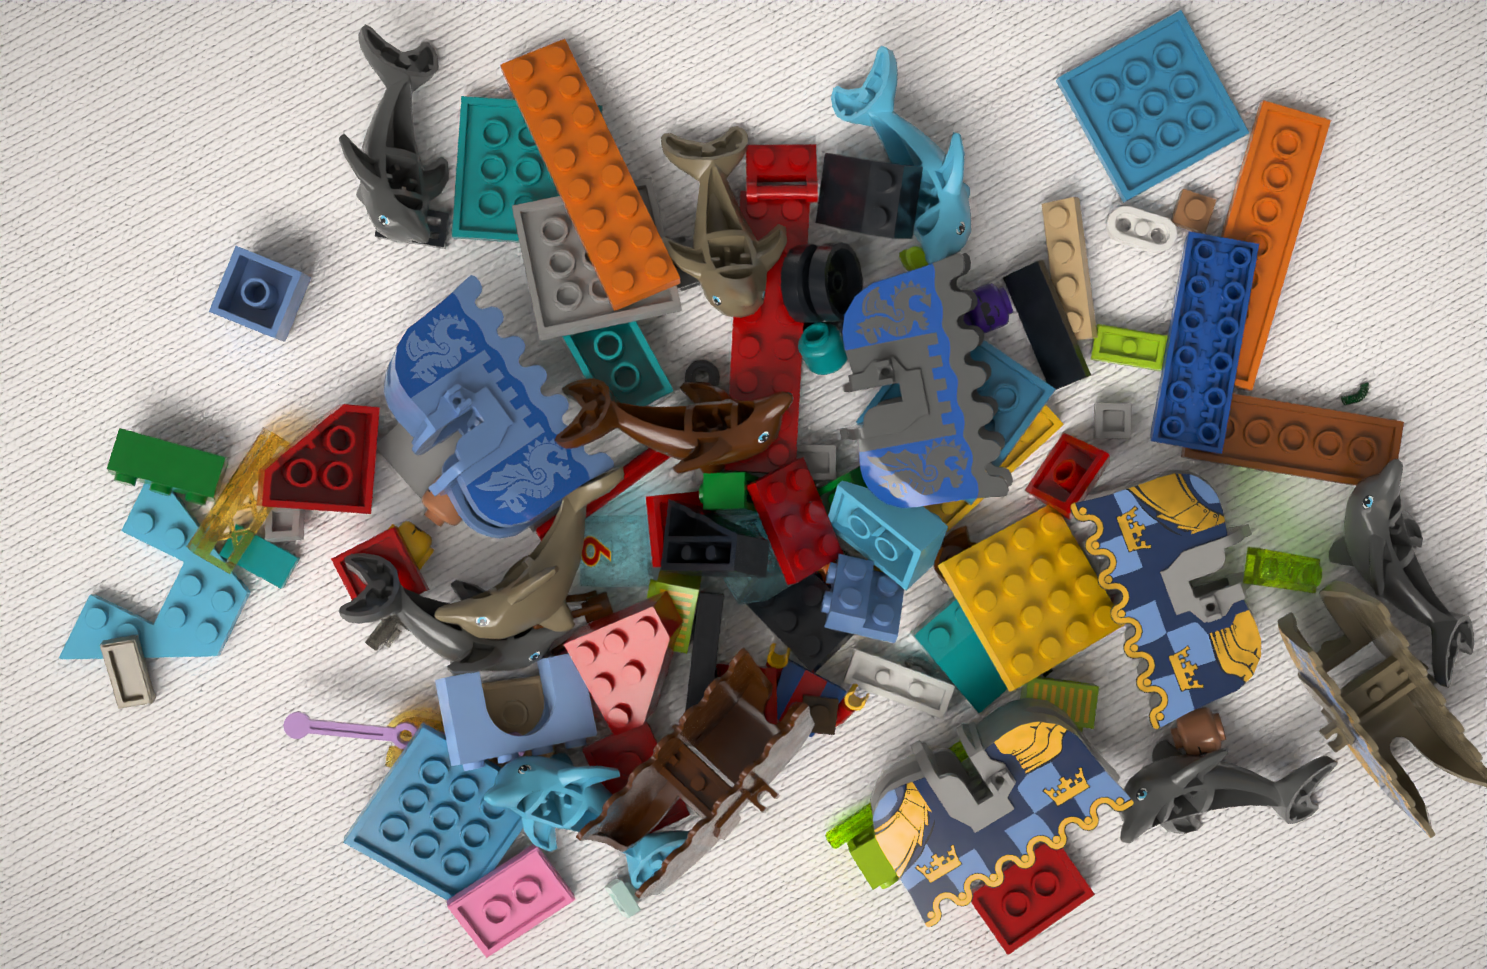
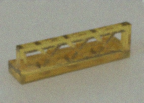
(232, 500)

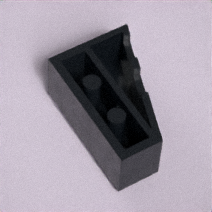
(710, 545)

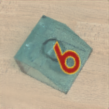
(616, 551)

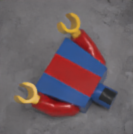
(795, 680)

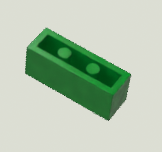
(167, 467)

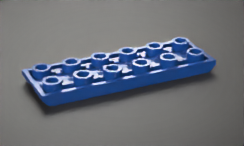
(1204, 342)

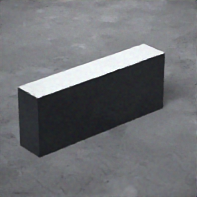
(704, 645)

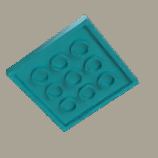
(495, 170)

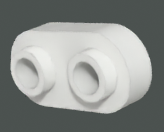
(1140, 228)

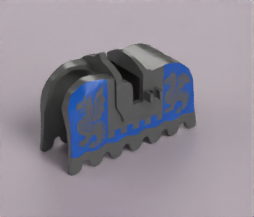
(932, 437)

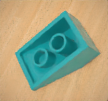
(960, 654)

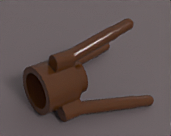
(594, 608)

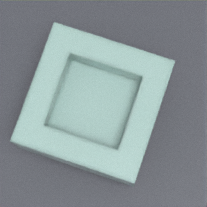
(623, 897)

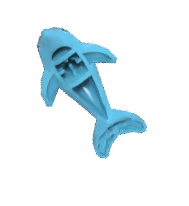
(943, 200)
(562, 796)

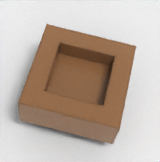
(1193, 211)

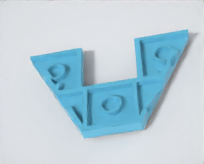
(197, 609)

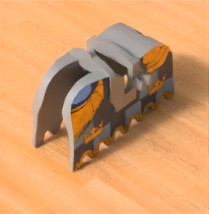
(1156, 541)
(961, 828)

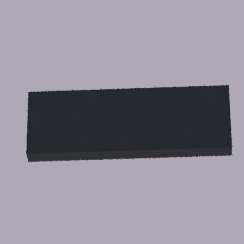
(1046, 325)

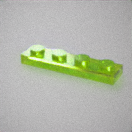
(1282, 570)

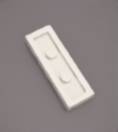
(899, 683)

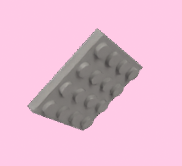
(562, 279)

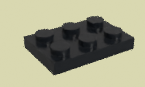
(799, 623)

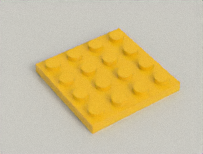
(1030, 596)

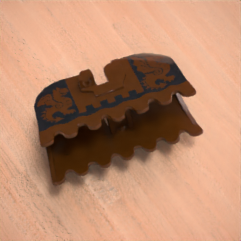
(736, 739)

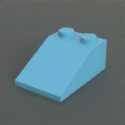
(895, 538)

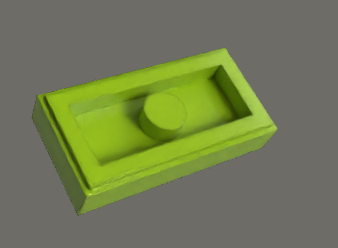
(1129, 347)

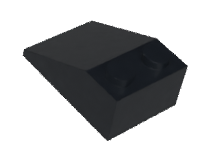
(869, 196)

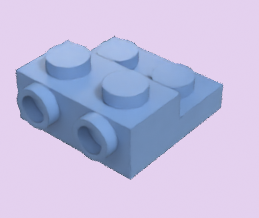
(862, 600)

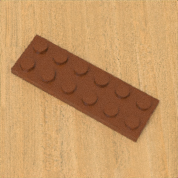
(1304, 441)

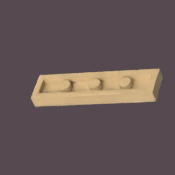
(1070, 264)

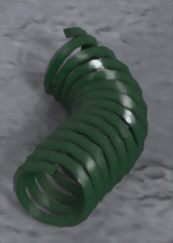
(1357, 395)

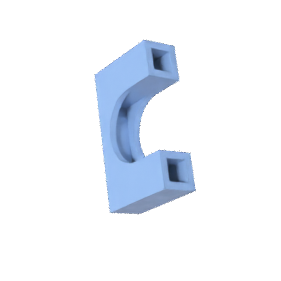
(475, 737)

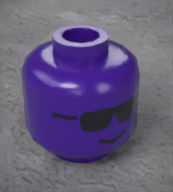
(992, 308)

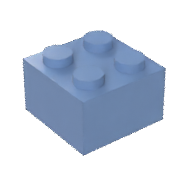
(260, 294)

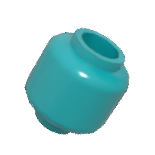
(822, 348)

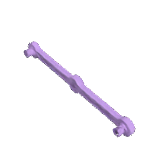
(299, 725)

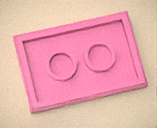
(510, 900)

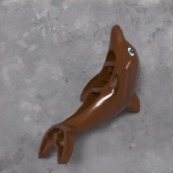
(700, 434)

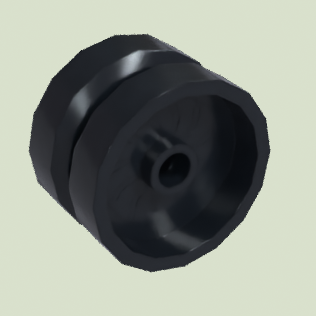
(820, 281)

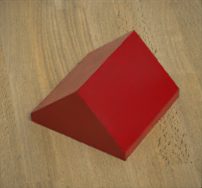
(1068, 474)

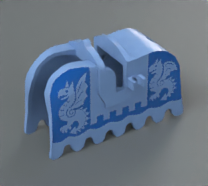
(468, 378)

